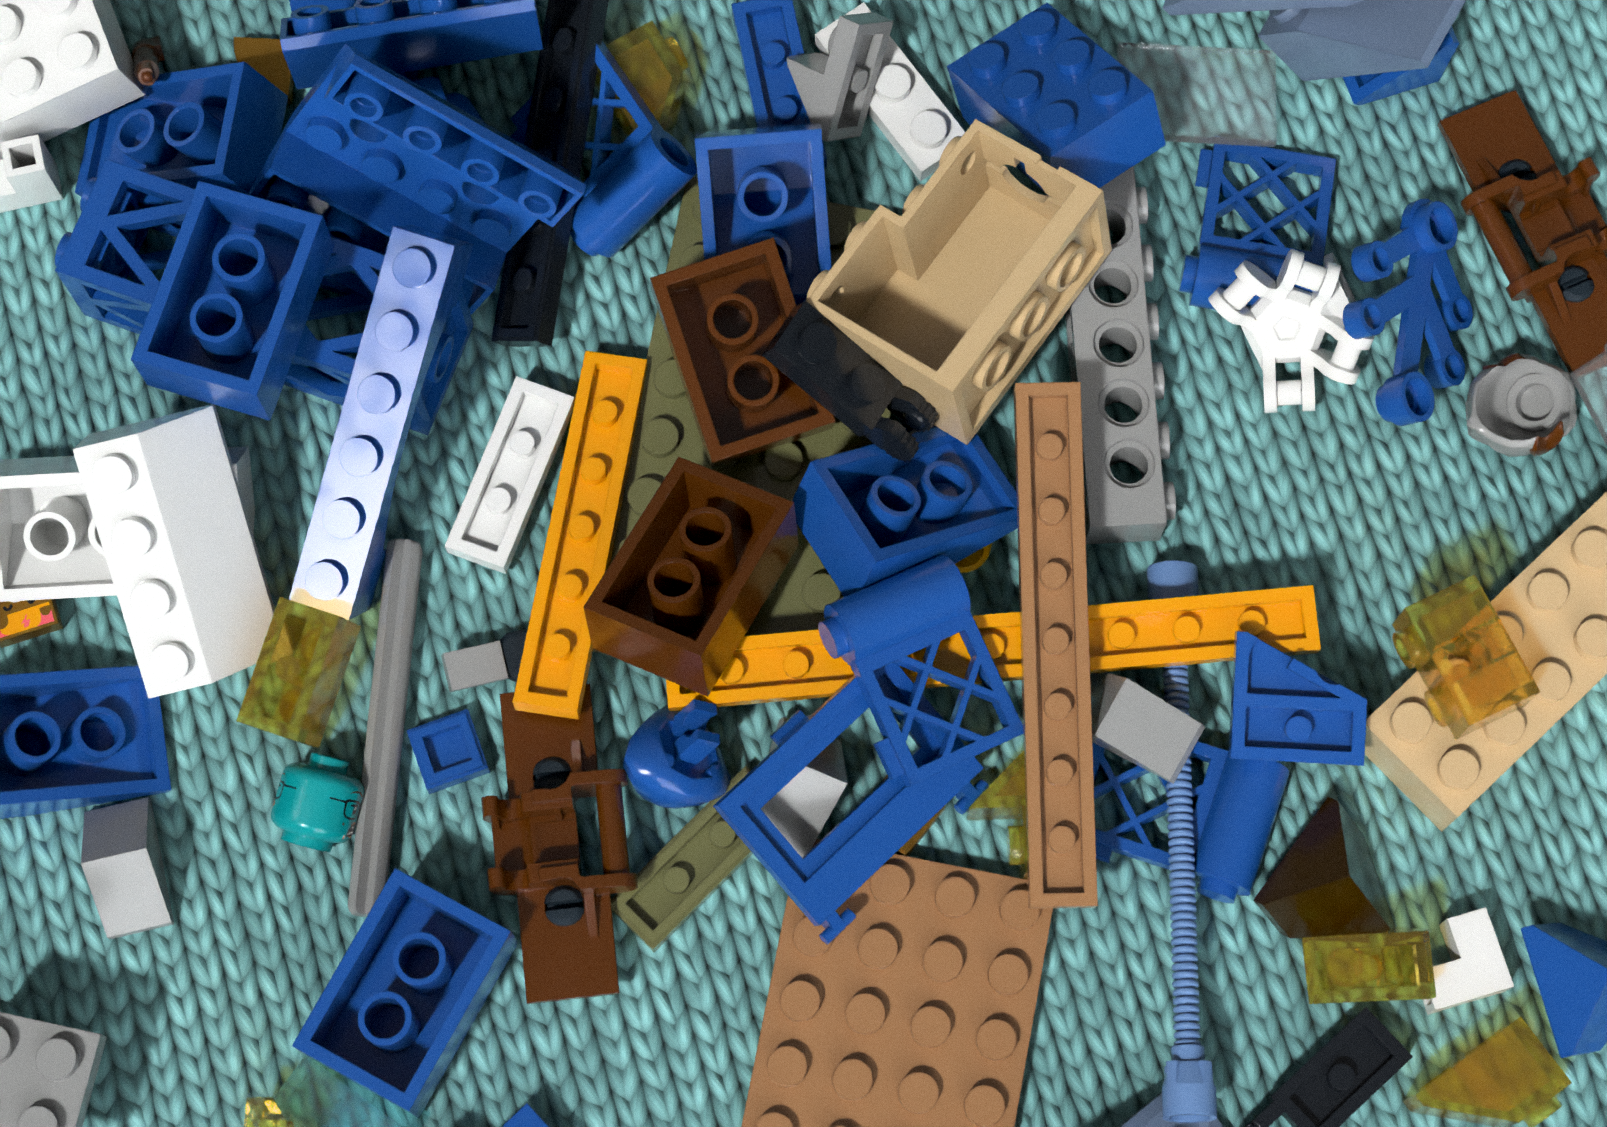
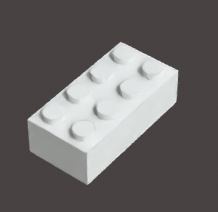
(61, 66)

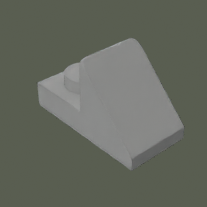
(841, 85)

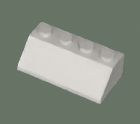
(50, 532)
(178, 547)

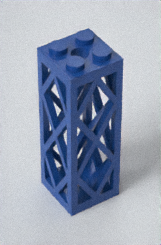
(105, 249)

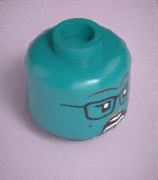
(317, 802)

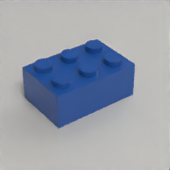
(1059, 97)
(233, 300)
(406, 992)

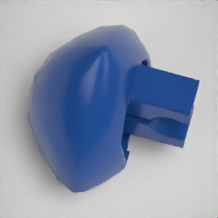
(676, 759)

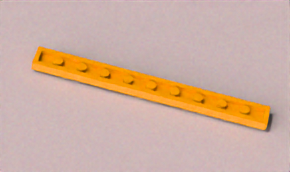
(1120, 639)

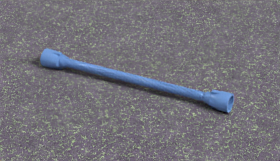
(1188, 1078)

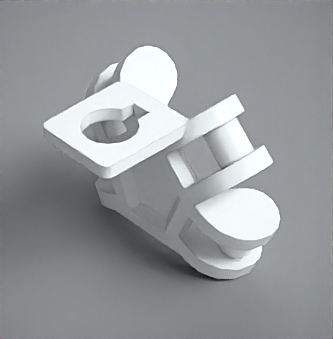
(1291, 323)

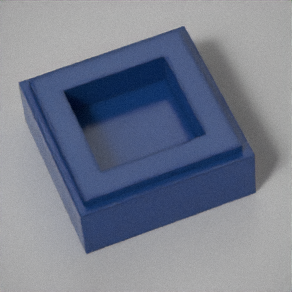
(448, 751)

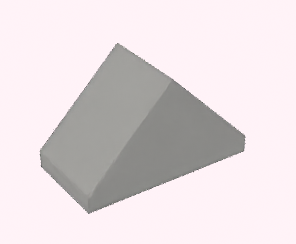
(1141, 726)
(809, 797)
(126, 868)

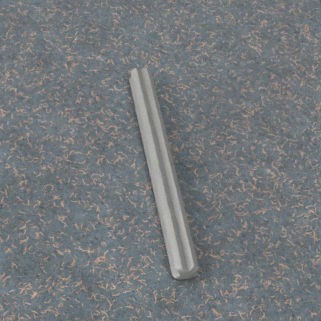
(385, 724)

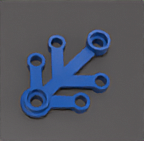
(1425, 235)

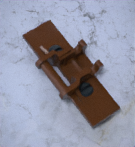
(1555, 213)
(537, 852)

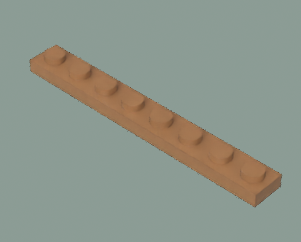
(1055, 646)

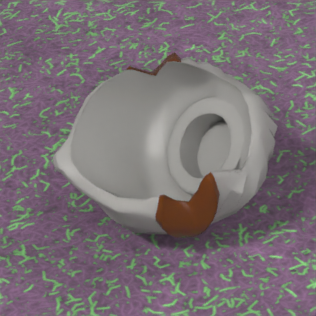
(1521, 406)

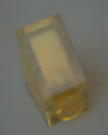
(655, 71)
(1496, 1082)

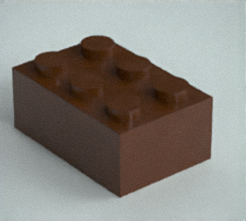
(717, 327)
(692, 576)

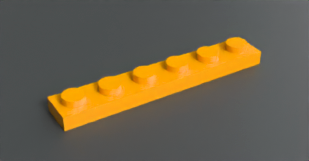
(580, 534)

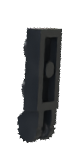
(848, 381)
(1337, 1076)

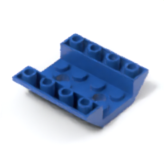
(405, 32)
(391, 154)

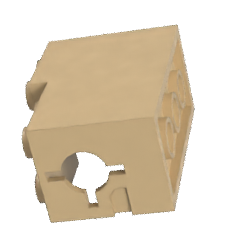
(967, 274)

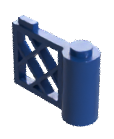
(634, 179)
(1220, 255)
(896, 620)
(1229, 822)

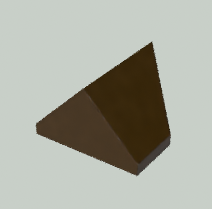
(1326, 881)

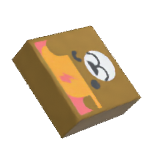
(27, 620)

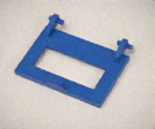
(871, 830)

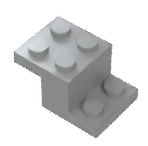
(46, 1072)

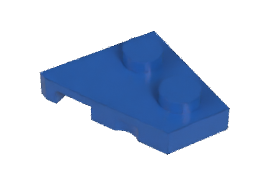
(1291, 710)

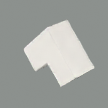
(27, 174)
(1475, 965)

